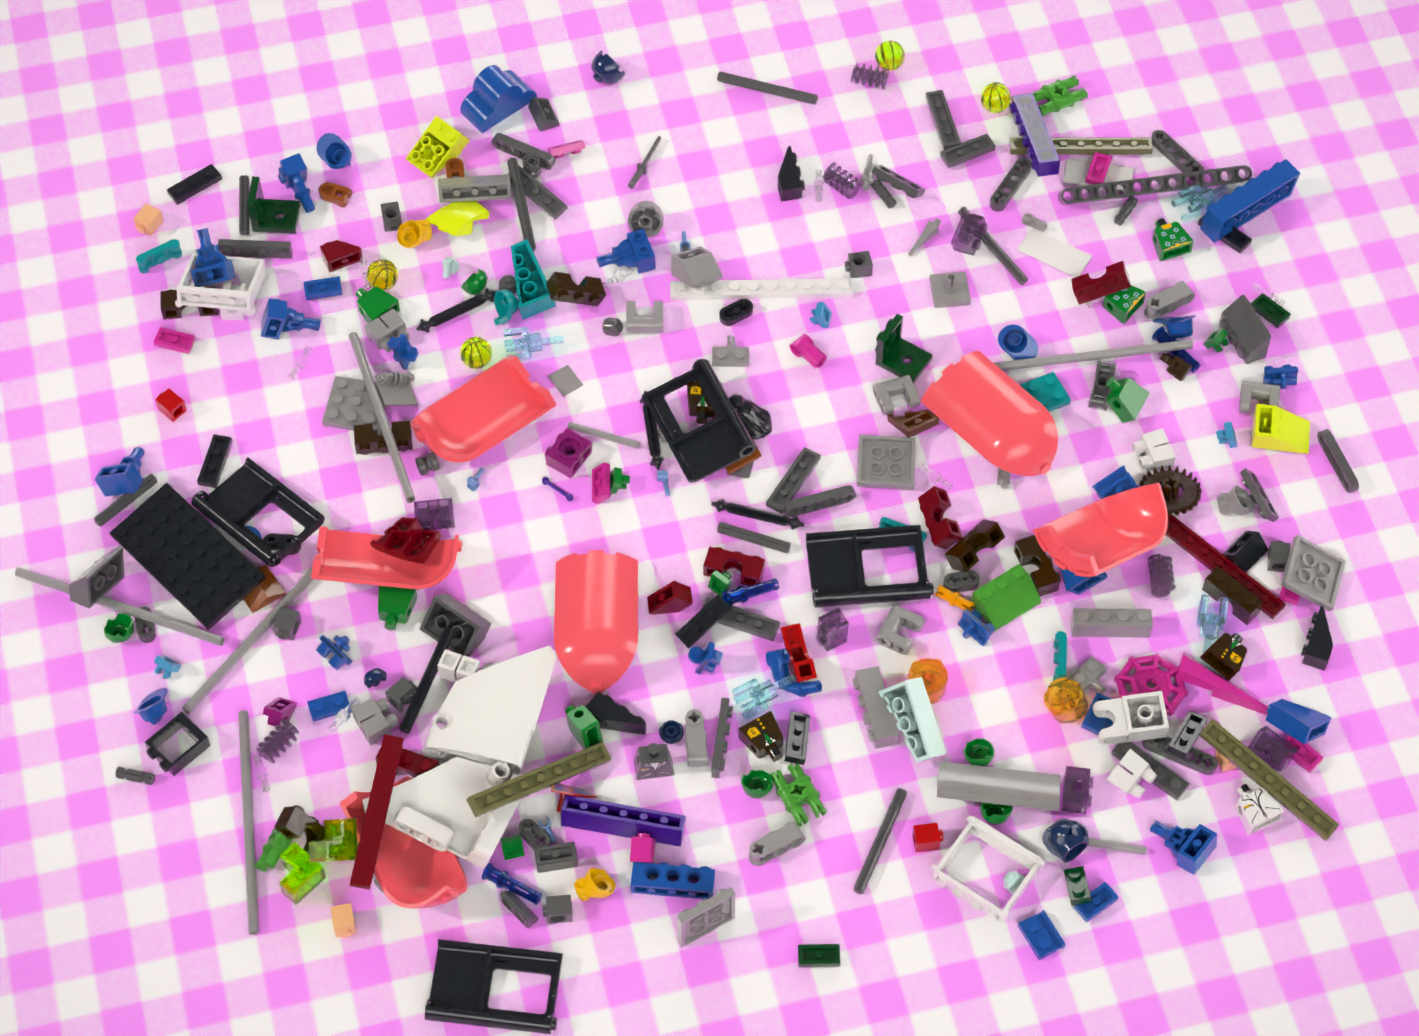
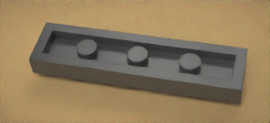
(942, 119)
(541, 195)
(255, 248)
(793, 479)
(749, 622)
(721, 745)
(1165, 780)

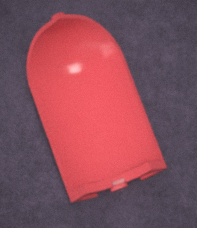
(482, 412)
(994, 415)
(1106, 531)
(351, 559)
(596, 617)
(408, 869)

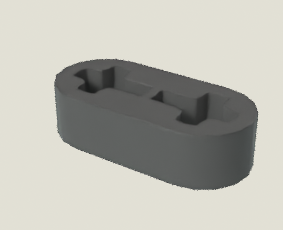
(961, 581)
(140, 625)
(537, 832)

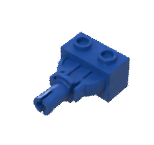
(294, 174)
(632, 253)
(210, 263)
(280, 318)
(122, 477)
(1187, 845)

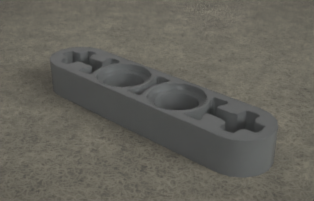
(520, 149)
(1174, 157)
(1009, 183)
(1338, 460)
(820, 501)
(1205, 757)

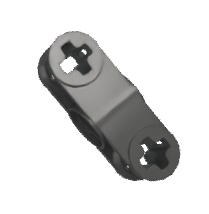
(1100, 393)

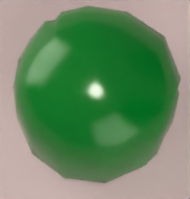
(475, 283)
(119, 629)
(979, 752)
(757, 783)
(995, 813)

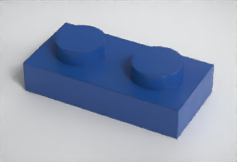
(322, 288)
(327, 705)
(1101, 899)

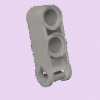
(1168, 300)
(695, 739)
(775, 843)

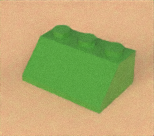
(1006, 597)

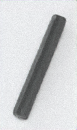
(243, 209)
(124, 501)
(753, 537)

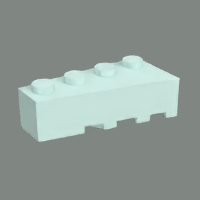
(915, 718)

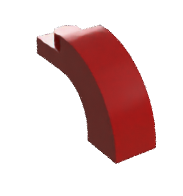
(800, 662)

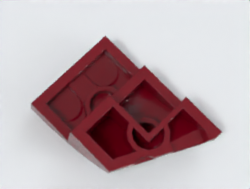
(408, 541)

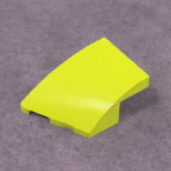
(458, 217)

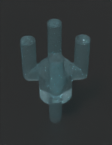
(1198, 199)
(528, 342)
(1211, 623)
(759, 693)

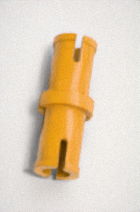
(954, 598)

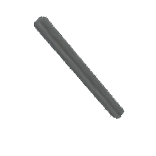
(767, 87)
(521, 203)
(1000, 254)
(880, 841)

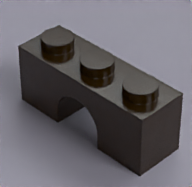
(563, 289)
(171, 311)
(368, 442)
(983, 535)
(1045, 578)
(1244, 603)
(295, 821)

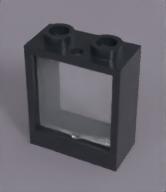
(177, 744)

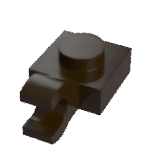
(1177, 366)

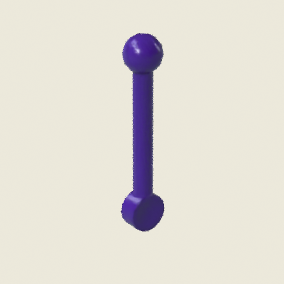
(545, 481)

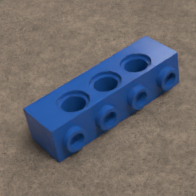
(664, 887)

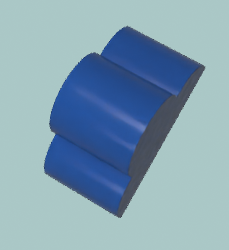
(495, 97)

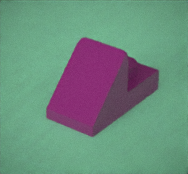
(278, 710)

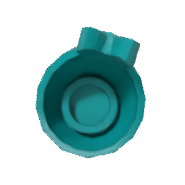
(506, 305)

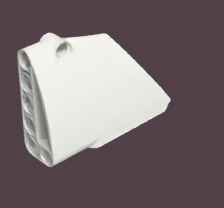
(493, 712)
(438, 814)

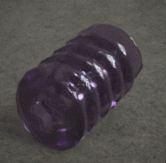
(870, 75)
(841, 181)
(1161, 575)
(277, 740)

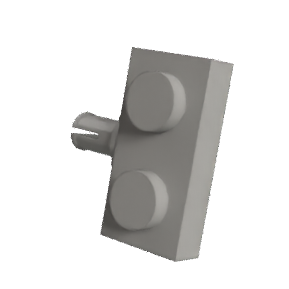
(730, 355)
(1089, 675)

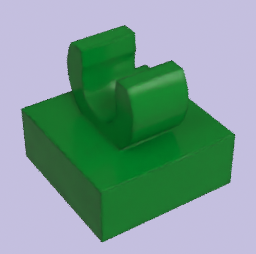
(1215, 339)
(618, 480)
(719, 582)
(512, 847)

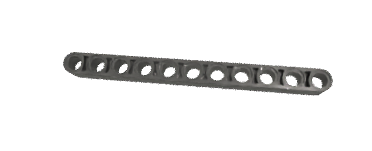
(1163, 185)

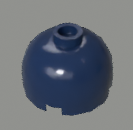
(605, 69)

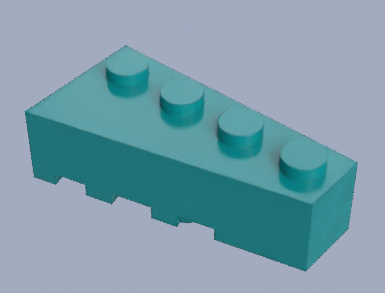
(530, 281)

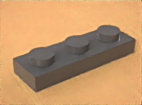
(967, 150)
(898, 181)
(1258, 495)

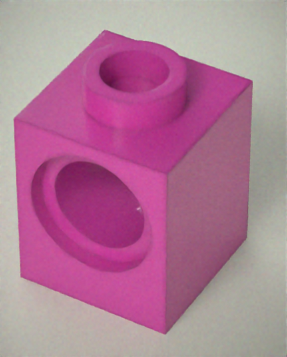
(642, 848)

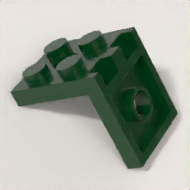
(264, 211)
(893, 349)

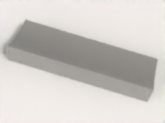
(998, 786)

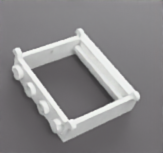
(223, 298)
(1004, 845)

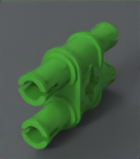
(1058, 95)
(793, 800)
(272, 850)

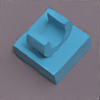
(822, 315)
(1227, 435)
(167, 664)

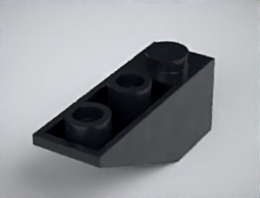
(789, 181)
(1320, 642)
(615, 716)

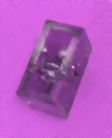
(969, 233)
(435, 513)
(832, 629)
(1282, 750)
(1075, 800)

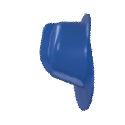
(333, 151)
(1177, 326)
(1017, 342)
(153, 706)

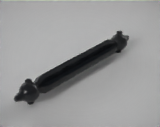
(456, 310)
(652, 436)
(757, 514)

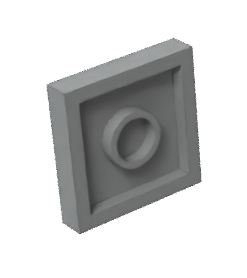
(949, 289)

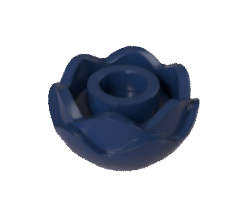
(374, 677)
(671, 726)

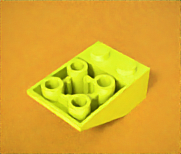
(436, 147)
(1279, 430)

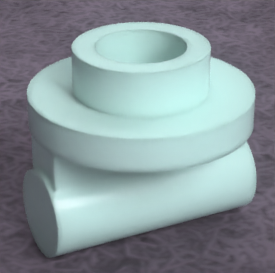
(450, 266)
(1012, 881)

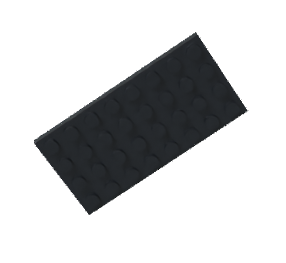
(187, 556)

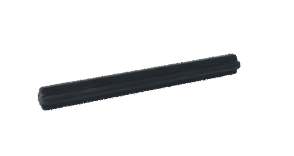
(426, 681)

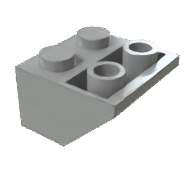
(695, 267)

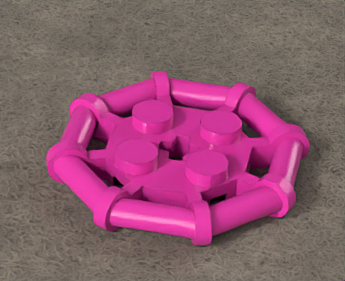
(1152, 674)

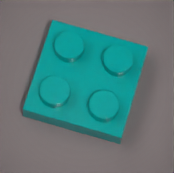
(1048, 391)

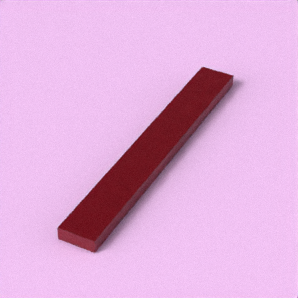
(1212, 558)
(376, 812)

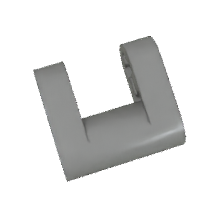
(644, 323)
(894, 387)
(1257, 391)
(898, 617)

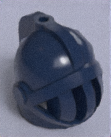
(1066, 839)

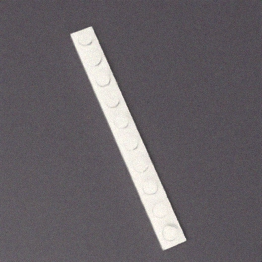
(763, 289)

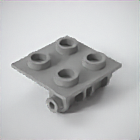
(396, 388)

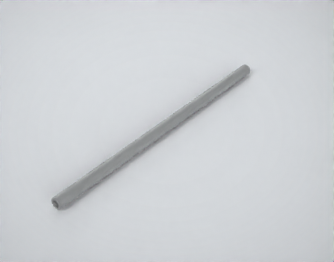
(1095, 355)
(382, 418)
(126, 608)
(247, 644)
(248, 823)

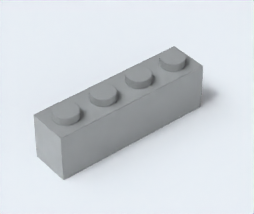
(474, 188)
(1111, 622)
(880, 721)

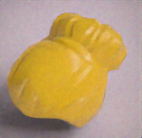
(414, 233)
(594, 884)

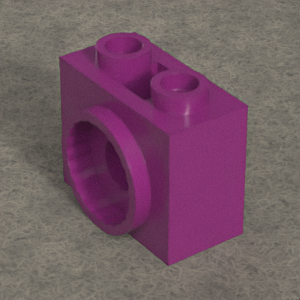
(567, 443)

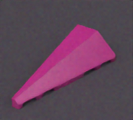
(1198, 674)

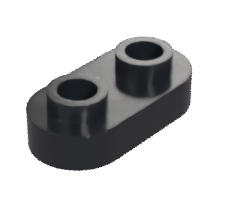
(735, 312)
(281, 541)

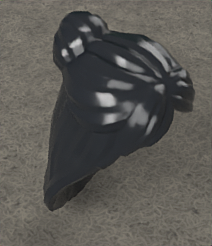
(754, 418)

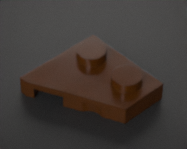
(914, 422)

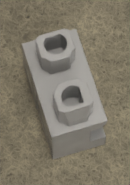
(383, 329)
(372, 721)

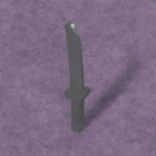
(641, 168)

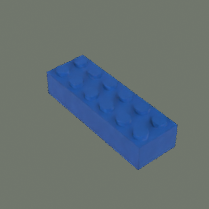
(1249, 200)

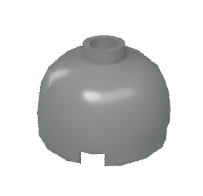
(646, 216)

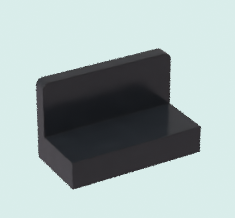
(1247, 550)

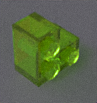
(339, 842)
(302, 876)

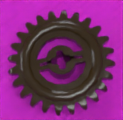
(1170, 484)

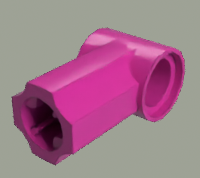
(805, 347)

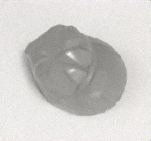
(1235, 501)

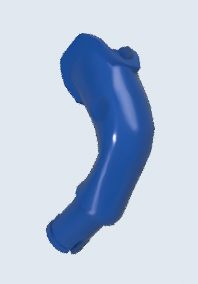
(778, 663)

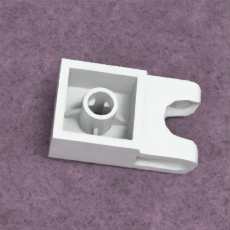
(1128, 718)

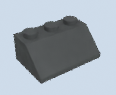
(1245, 330)
(98, 579)
(468, 625)

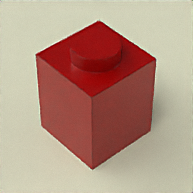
(170, 405)
(927, 837)

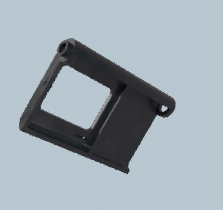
(710, 445)
(244, 497)
(838, 566)
(464, 984)

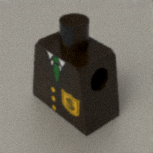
(698, 403)
(1226, 655)
(762, 737)

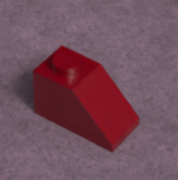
(339, 254)
(670, 599)

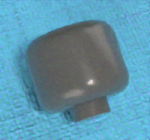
(508, 282)
(612, 326)

